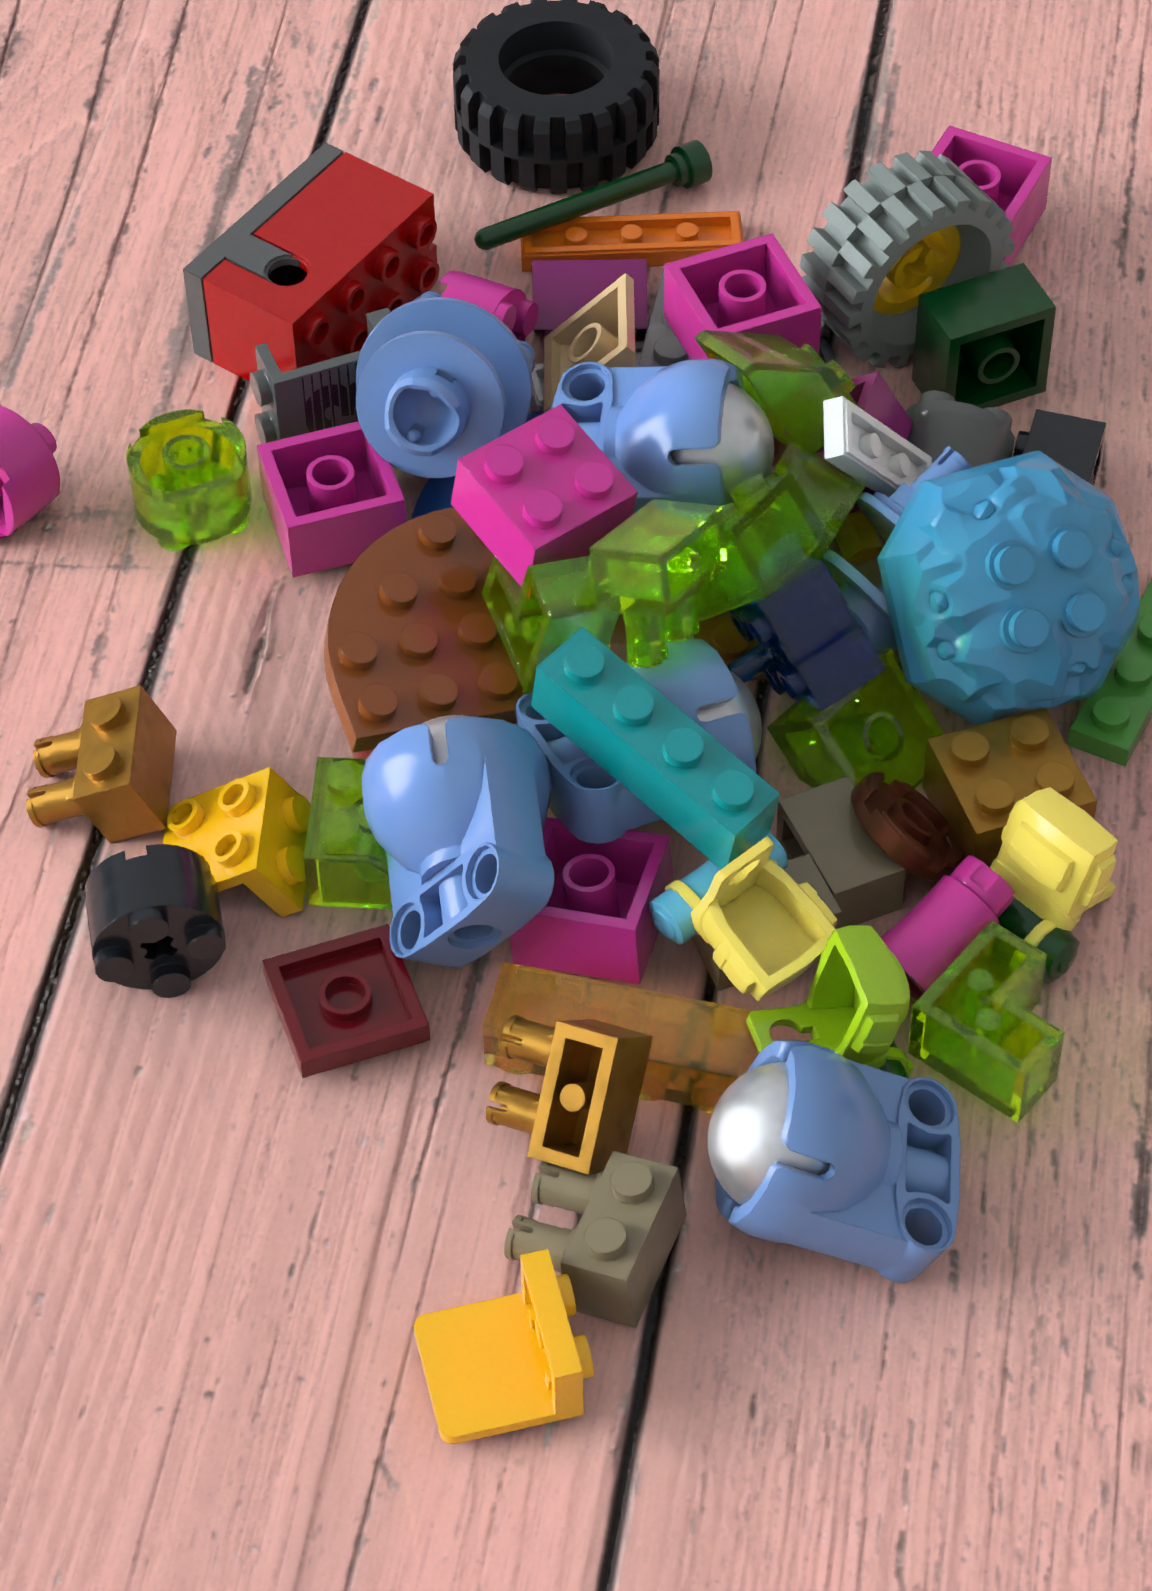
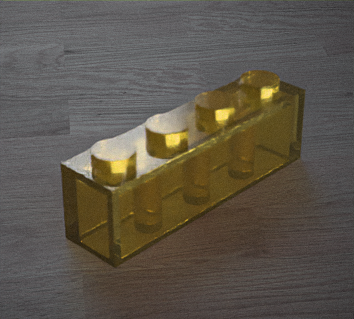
(694, 1044)

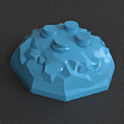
(1009, 587)

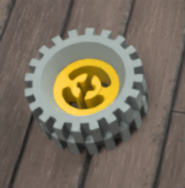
(896, 240)

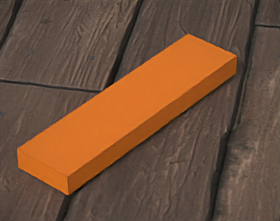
(643, 236)

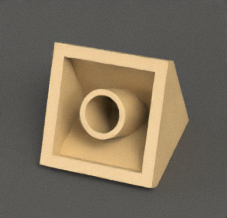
(596, 333)

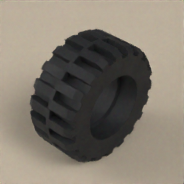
(563, 138)

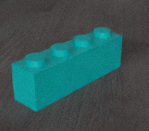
(653, 748)

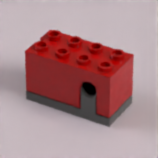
(312, 265)

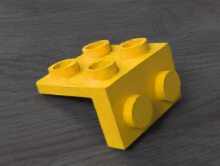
(249, 836)
(506, 1358)

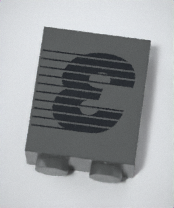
(308, 396)

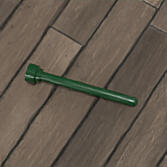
(685, 166)

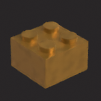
(987, 768)

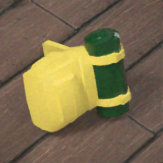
(1058, 869)

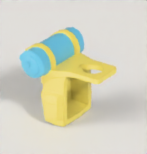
(751, 915)

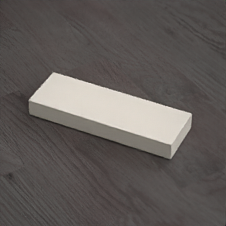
(869, 448)

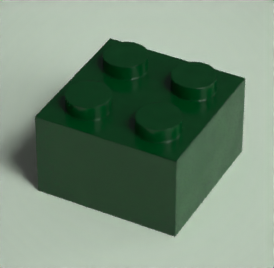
(985, 338)

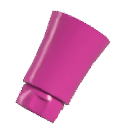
(947, 922)

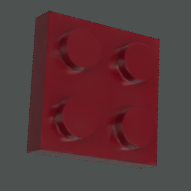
(345, 1001)

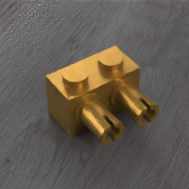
(120, 764)
(585, 1094)

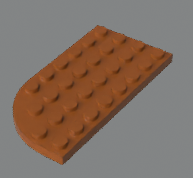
(418, 638)

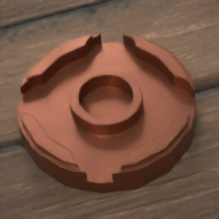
(906, 826)

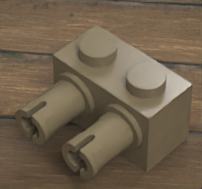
(622, 1239)

